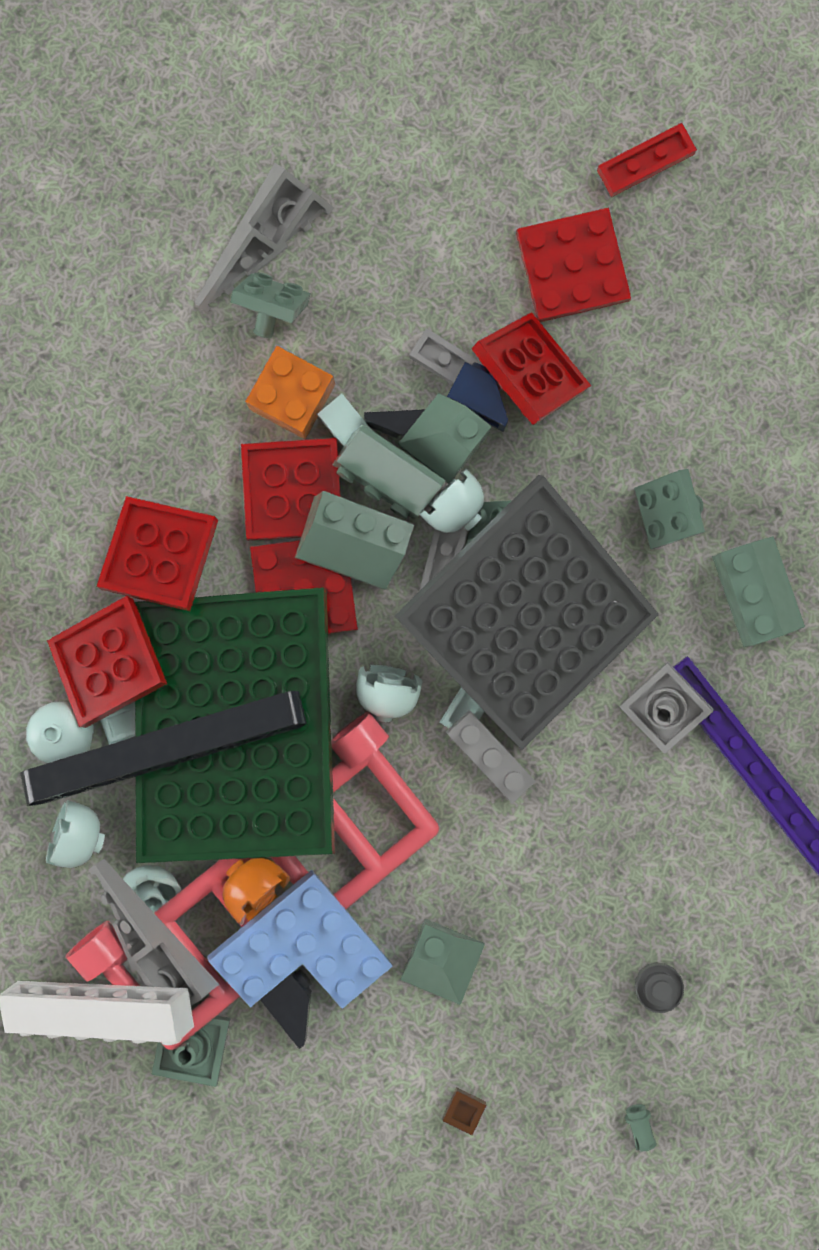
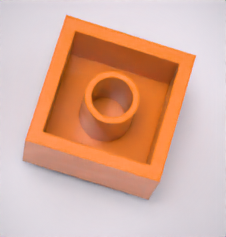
(290, 392)

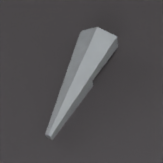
(273, 218)
(148, 942)

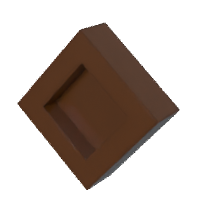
(464, 1111)

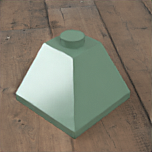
(445, 436)
(442, 961)

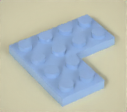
(297, 929)

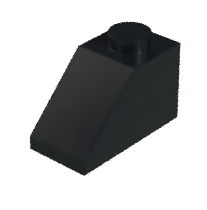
(290, 1005)

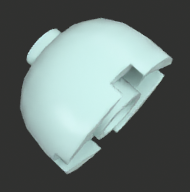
(456, 505)
(387, 692)
(56, 734)
(74, 836)
(153, 885)

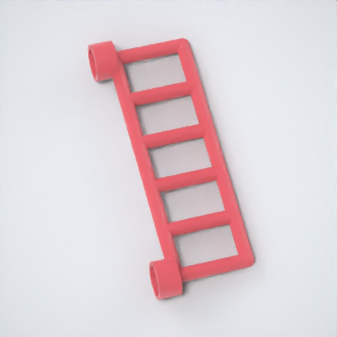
(357, 748)

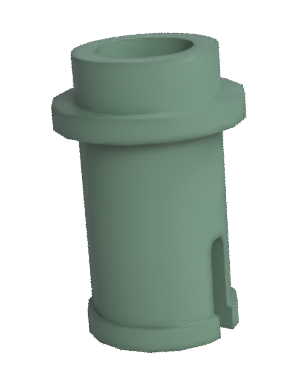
(638, 1118)

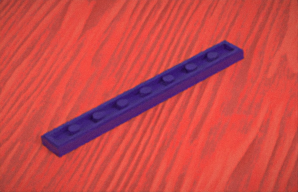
(756, 768)

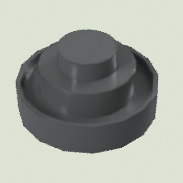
(659, 987)

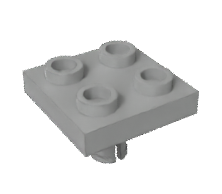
(666, 707)

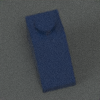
(480, 393)

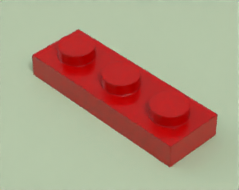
(646, 159)

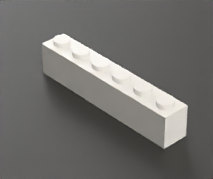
(97, 1011)

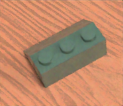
(387, 473)
(353, 540)
(758, 591)

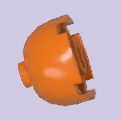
(252, 887)

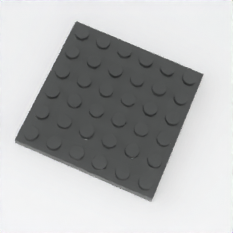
(528, 612)

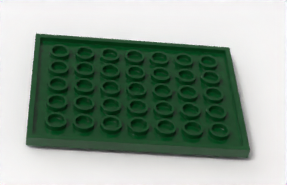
(258, 795)

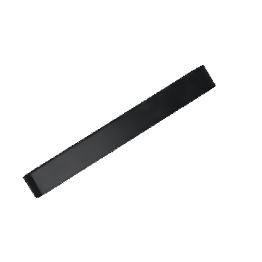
(163, 748)

